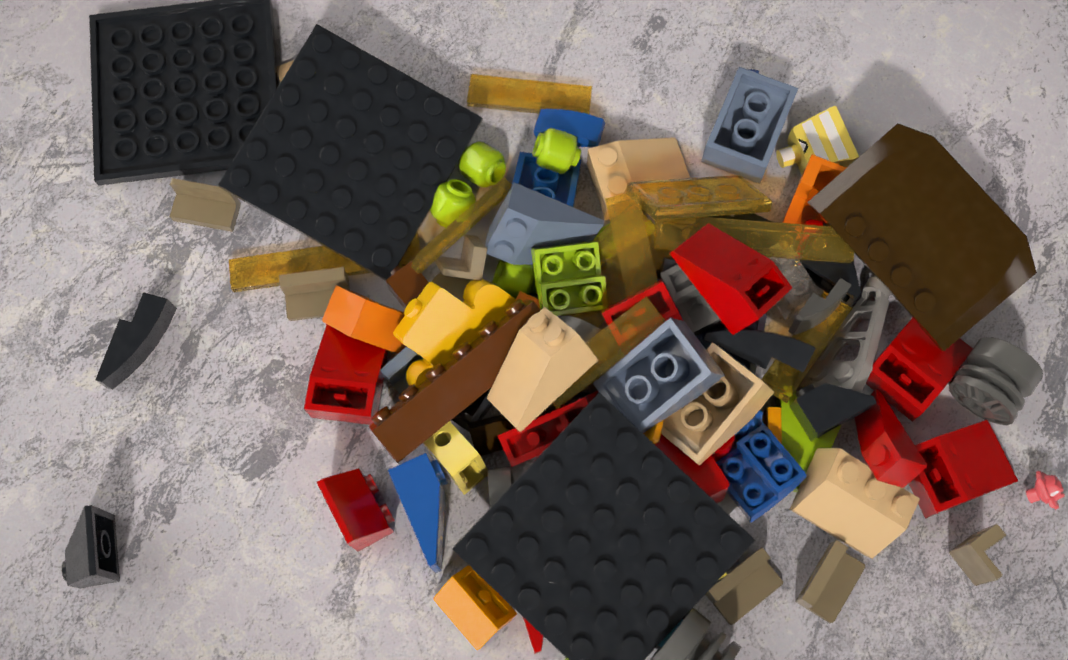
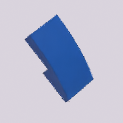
(585, 127)

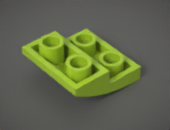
(569, 278)

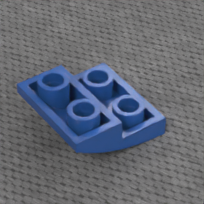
(760, 473)

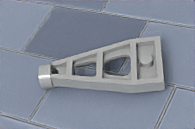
(854, 373)

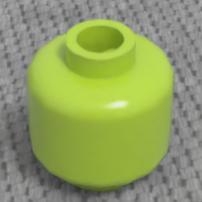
(556, 150)
(482, 164)
(451, 201)
(515, 278)

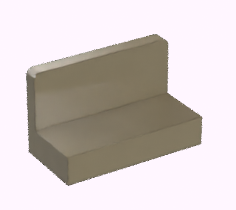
(204, 205)
(471, 262)
(310, 291)
(972, 557)
(831, 582)
(744, 587)

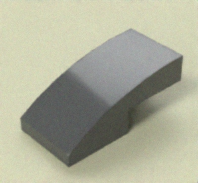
(689, 301)
(818, 308)

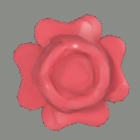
(1047, 489)

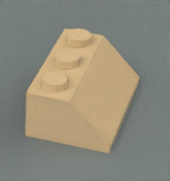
(851, 504)

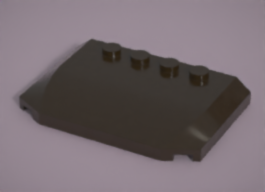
(927, 232)

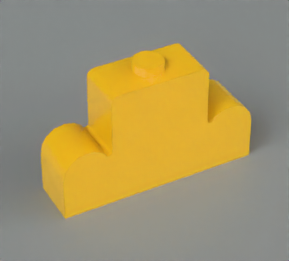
(441, 322)

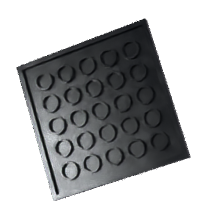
(178, 86)
(351, 152)
(603, 540)

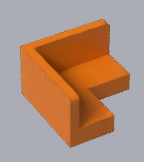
(815, 177)
(364, 319)

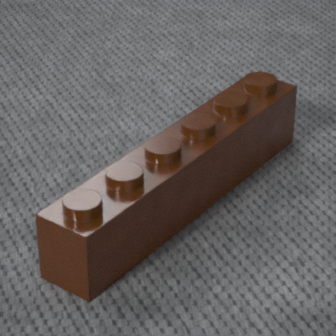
(451, 386)

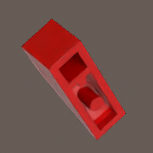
(540, 432)
(887, 445)

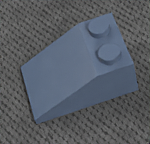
(749, 125)
(536, 221)
(660, 375)

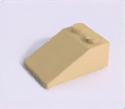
(633, 161)
(539, 368)
(719, 411)

